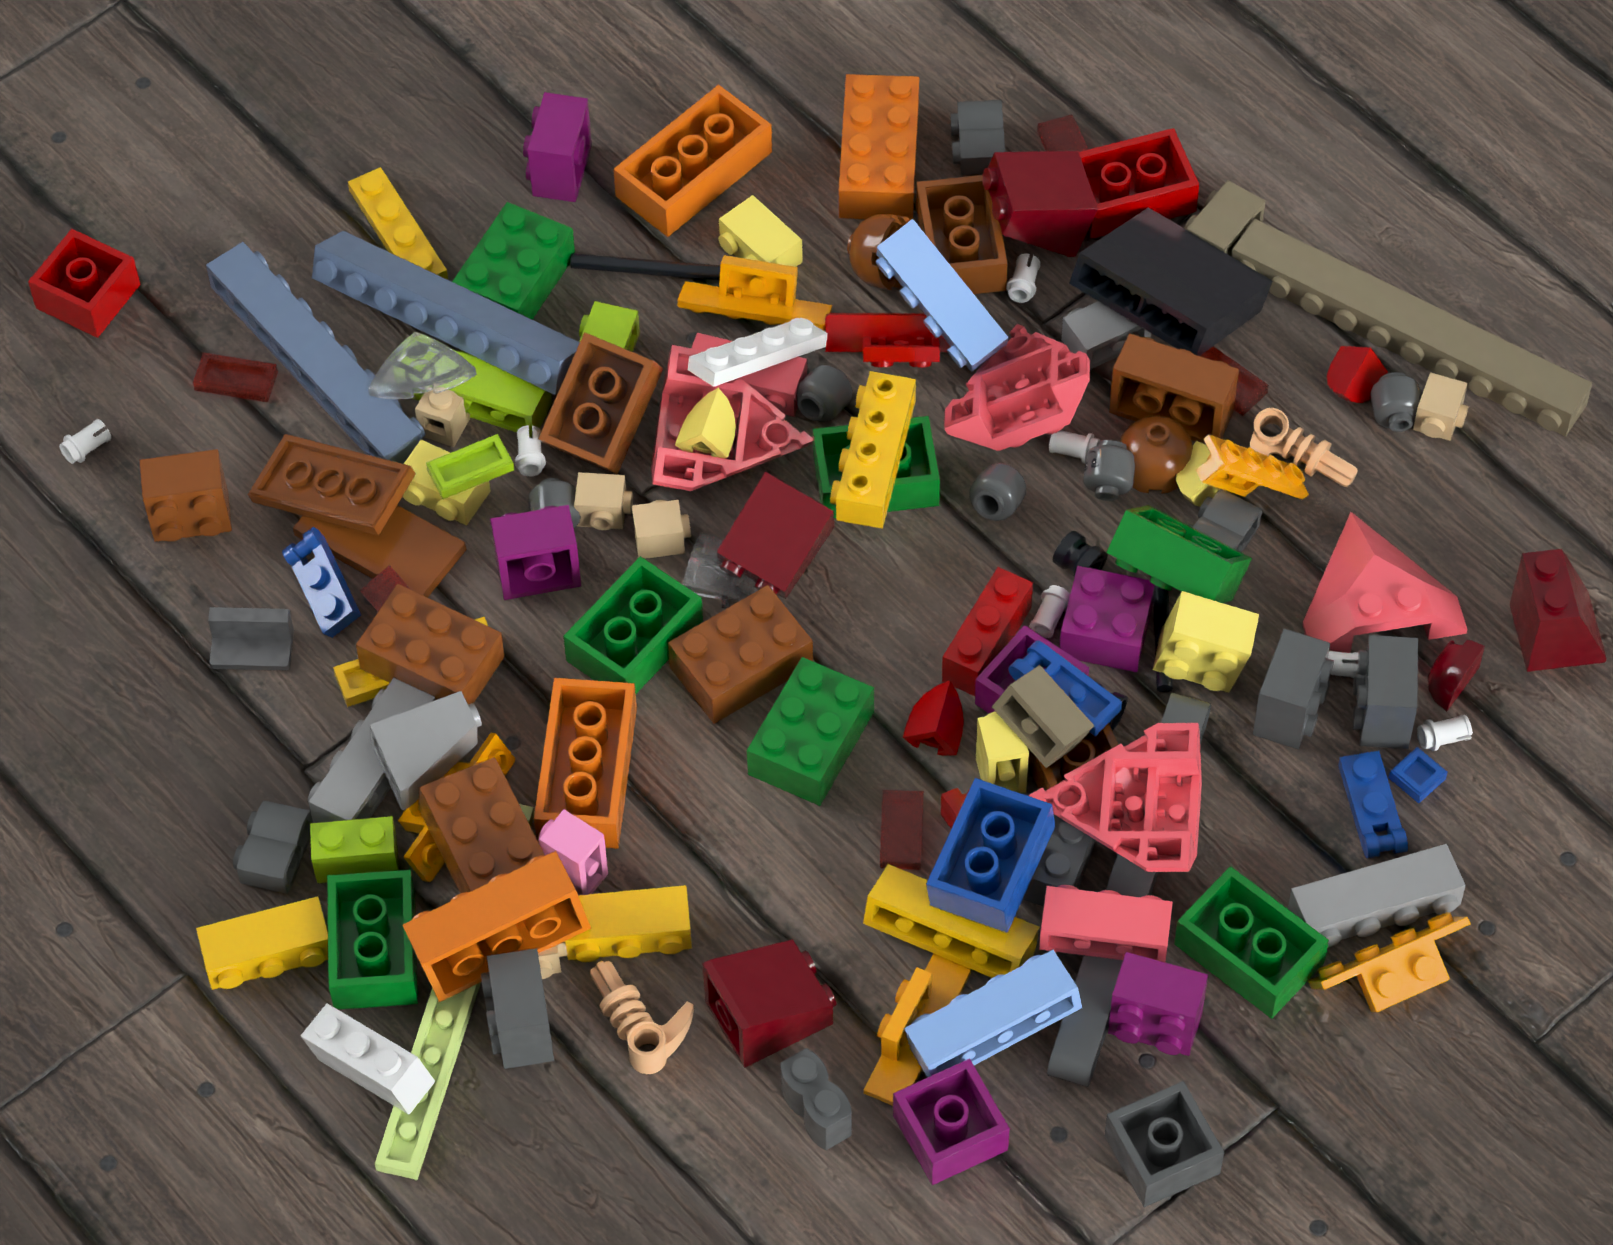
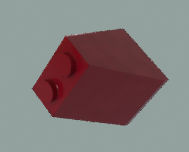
(1041, 198)
(775, 536)
(1554, 614)
(766, 999)

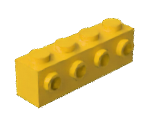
(874, 450)
(908, 898)

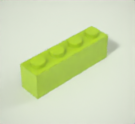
(501, 397)

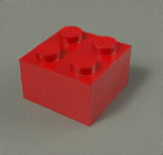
(84, 283)

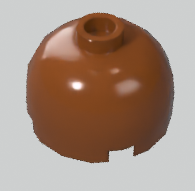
(863, 248)
(1159, 452)

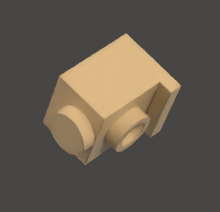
(445, 408)

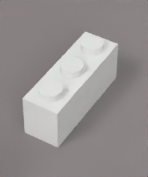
(368, 1058)

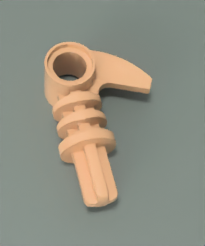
(1303, 449)
(635, 1024)

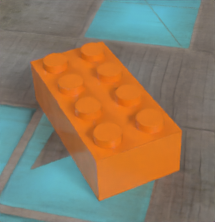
(878, 146)
(693, 160)
(587, 754)
(507, 915)

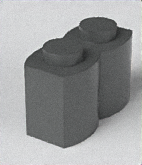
(979, 134)
(1228, 519)
(274, 846)
(816, 1099)

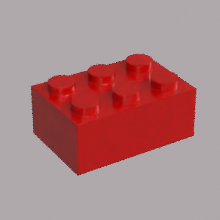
(1137, 176)

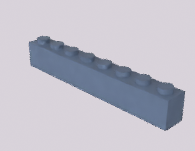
(444, 310)
(312, 354)

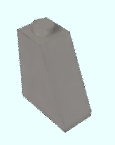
(424, 743)

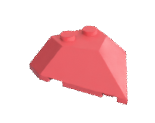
(1020, 393)
(758, 438)
(1377, 589)
(1139, 798)

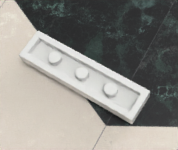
(757, 351)

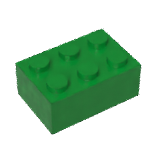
(518, 260)
(917, 476)
(1177, 555)
(631, 625)
(810, 731)
(1251, 942)
(367, 945)

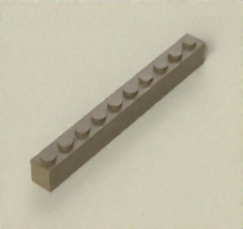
(1414, 329)

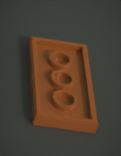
(331, 484)
(407, 543)

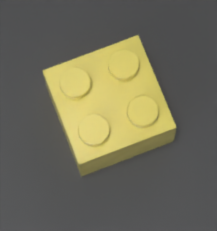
(1205, 642)

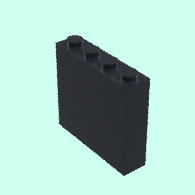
(1170, 282)

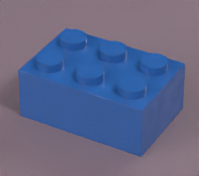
(991, 855)

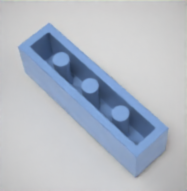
(941, 295)
(994, 1015)

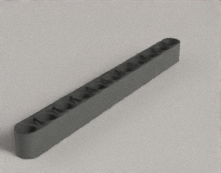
(1085, 1030)

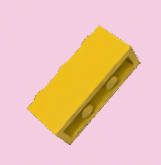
(633, 924)
(264, 943)

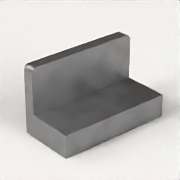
(250, 638)

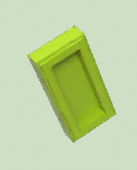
(470, 466)

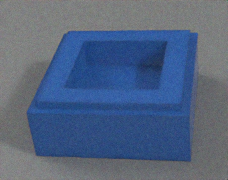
(1418, 775)

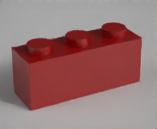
(987, 629)

